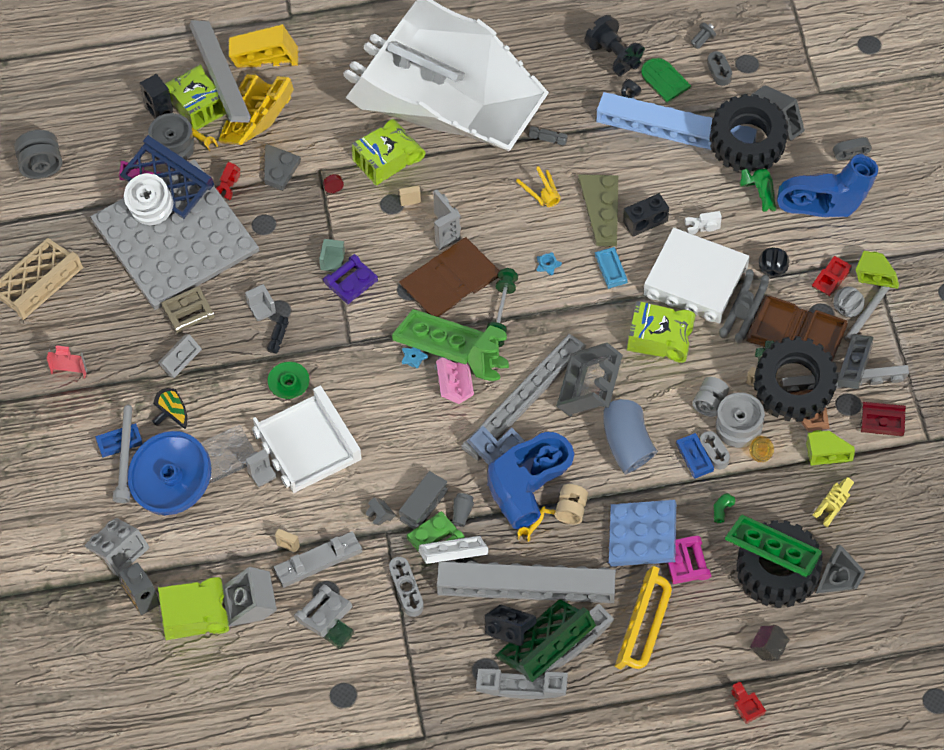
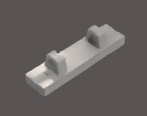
(410, 55)
(317, 559)

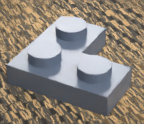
(489, 448)

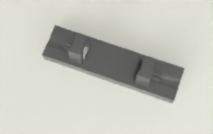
(855, 361)

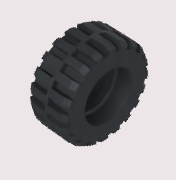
(755, 112)
(800, 353)
(773, 588)

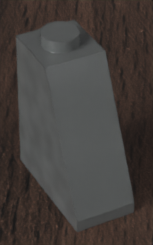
(788, 105)

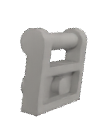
(327, 615)

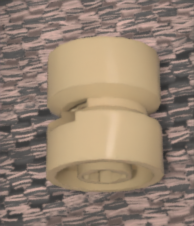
(571, 504)

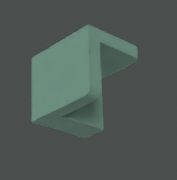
(332, 255)

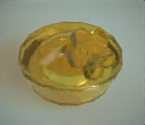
(761, 449)

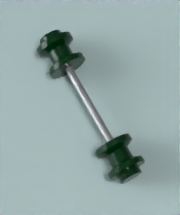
(505, 286)

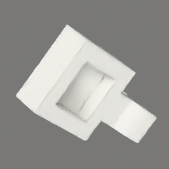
(706, 222)

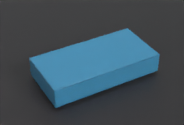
(611, 267)

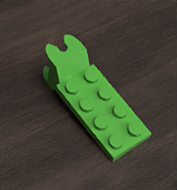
(454, 342)

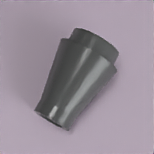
(461, 509)

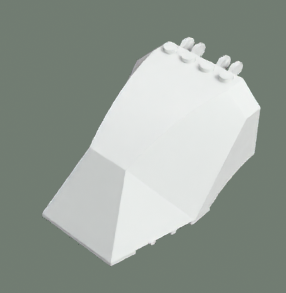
(487, 105)

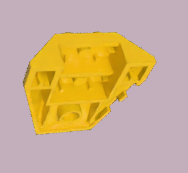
(263, 104)

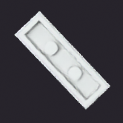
(453, 549)

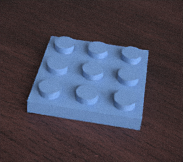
(642, 533)

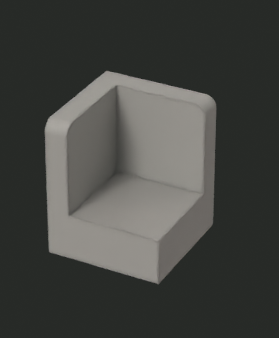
(260, 302)

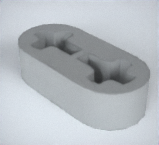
(718, 447)

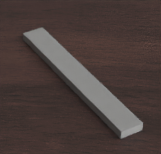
(220, 71)
(528, 391)

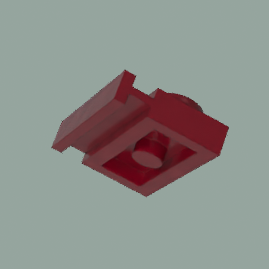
(883, 419)

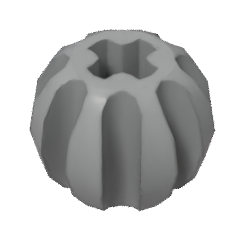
(848, 301)

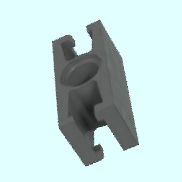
(423, 500)

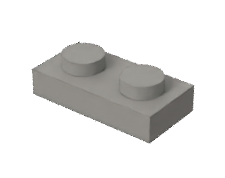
(179, 355)

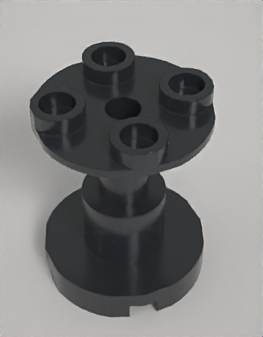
(605, 36)

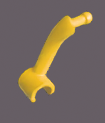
(207, 140)
(527, 531)

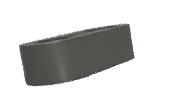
(722, 67)
(850, 148)

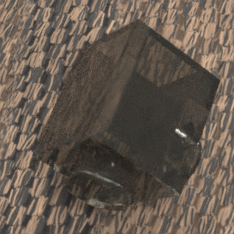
(769, 643)

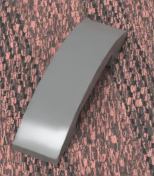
(602, 620)
(516, 686)

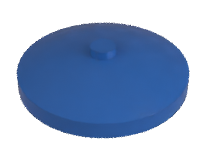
(169, 473)

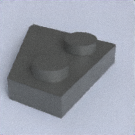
(279, 166)

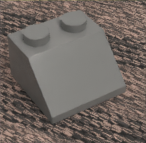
(249, 597)

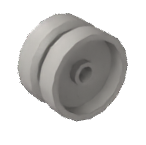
(739, 419)

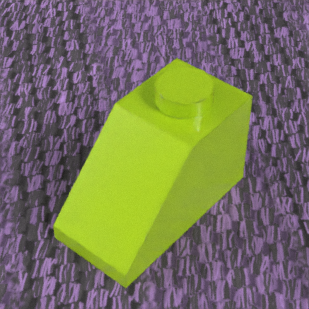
(876, 270)
(828, 448)

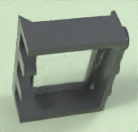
(589, 379)

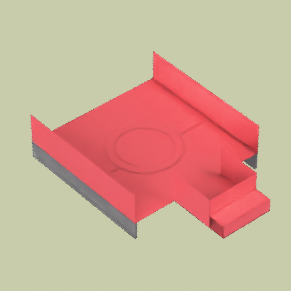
(65, 361)

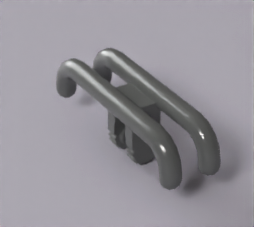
(745, 307)

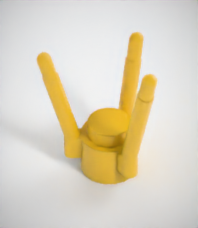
(548, 194)

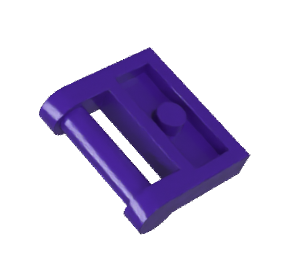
(355, 283)

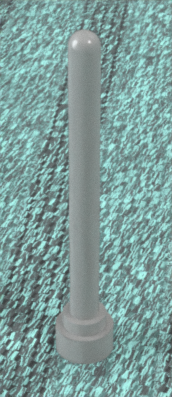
(122, 492)

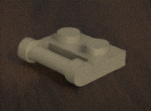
(186, 304)

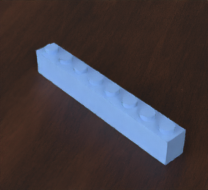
(662, 121)

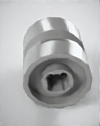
(710, 395)

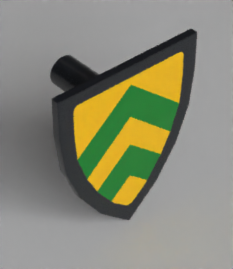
(170, 405)

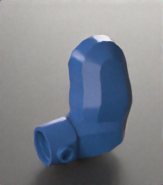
(829, 193)
(524, 471)

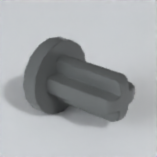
(706, 31)

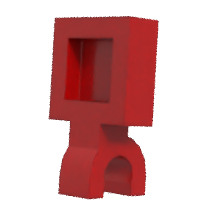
(229, 177)
(747, 705)

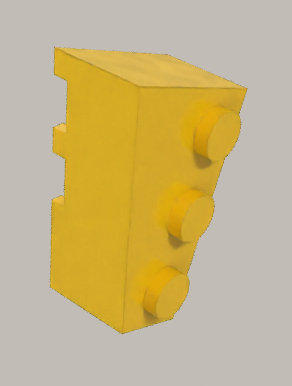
(262, 47)

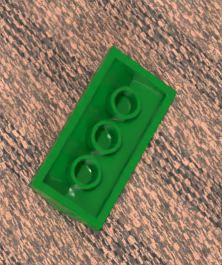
(774, 545)

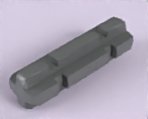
(548, 135)

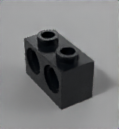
(156, 96)
(646, 214)

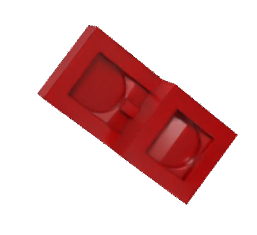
(832, 276)

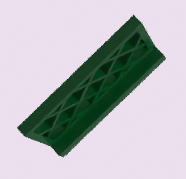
(553, 645)

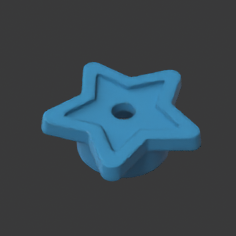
(548, 258)
(413, 361)

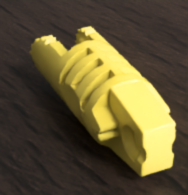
(834, 500)

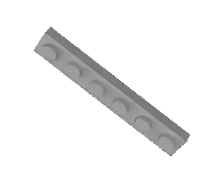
(873, 376)

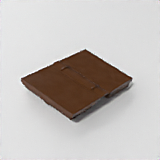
(450, 277)
(784, 319)

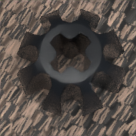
(774, 262)

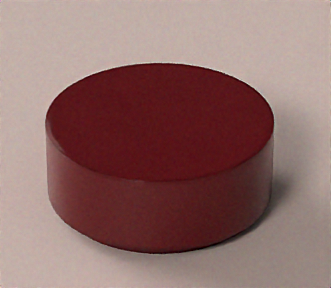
(333, 183)

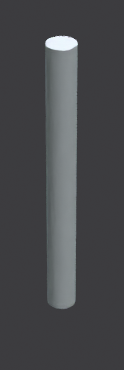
(867, 312)

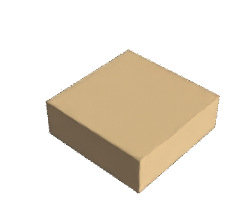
(409, 195)
(287, 540)

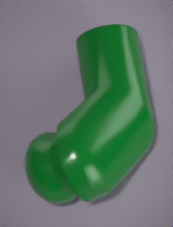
(720, 505)

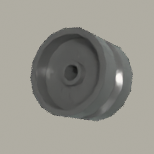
(174, 133)
(38, 154)

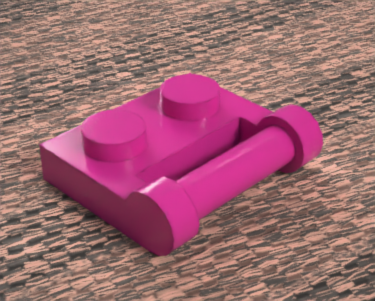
(682, 569)

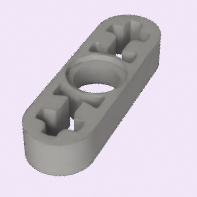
(405, 595)

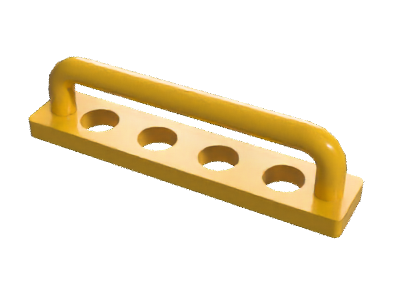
(623, 659)

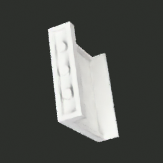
(695, 275)
(307, 441)

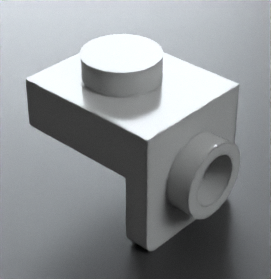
(259, 468)

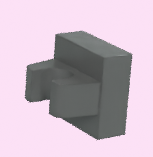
(381, 509)

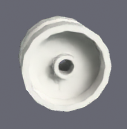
(148, 199)

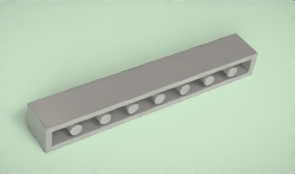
(526, 582)

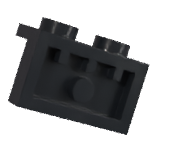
(508, 624)

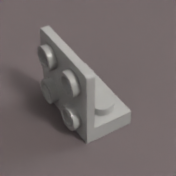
(447, 225)
(118, 545)

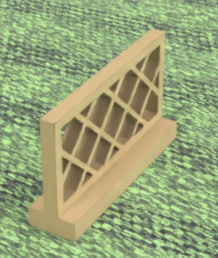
(46, 284)

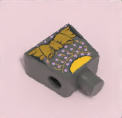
(136, 583)

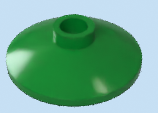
(288, 373)

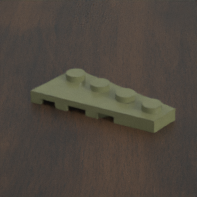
(602, 206)

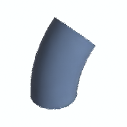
(627, 435)

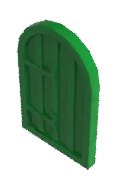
(664, 79)

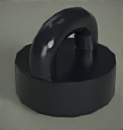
(631, 87)

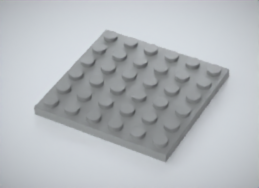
(178, 251)

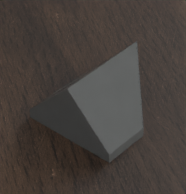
(840, 573)

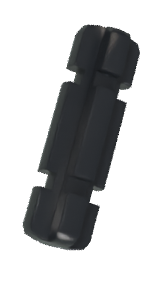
(277, 334)

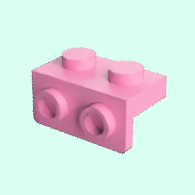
(454, 380)

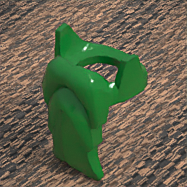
(764, 184)

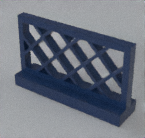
(177, 163)

